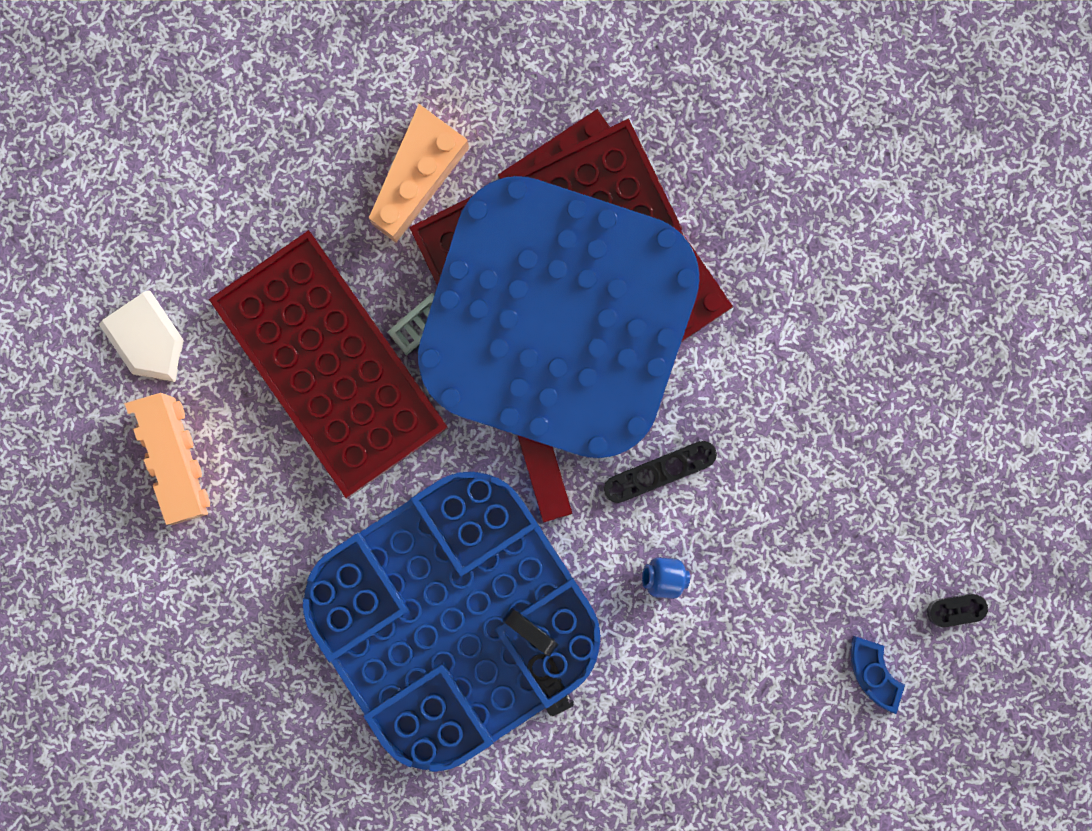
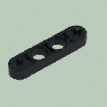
(659, 470)

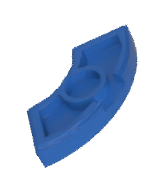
(873, 675)

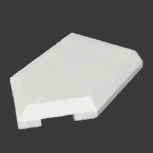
(145, 338)

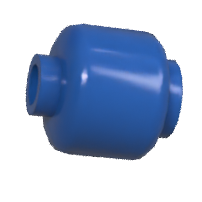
(665, 578)

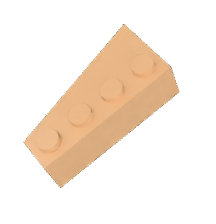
(419, 169)
(169, 457)

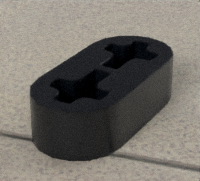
(958, 617)
(530, 632)

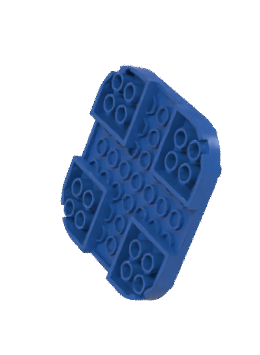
(558, 317)
(419, 625)

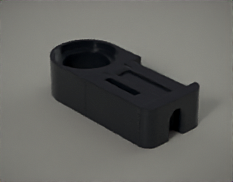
(551, 686)

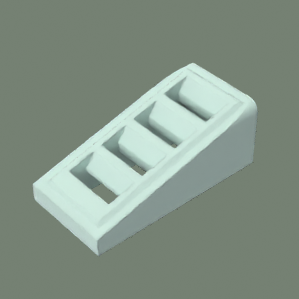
(414, 315)

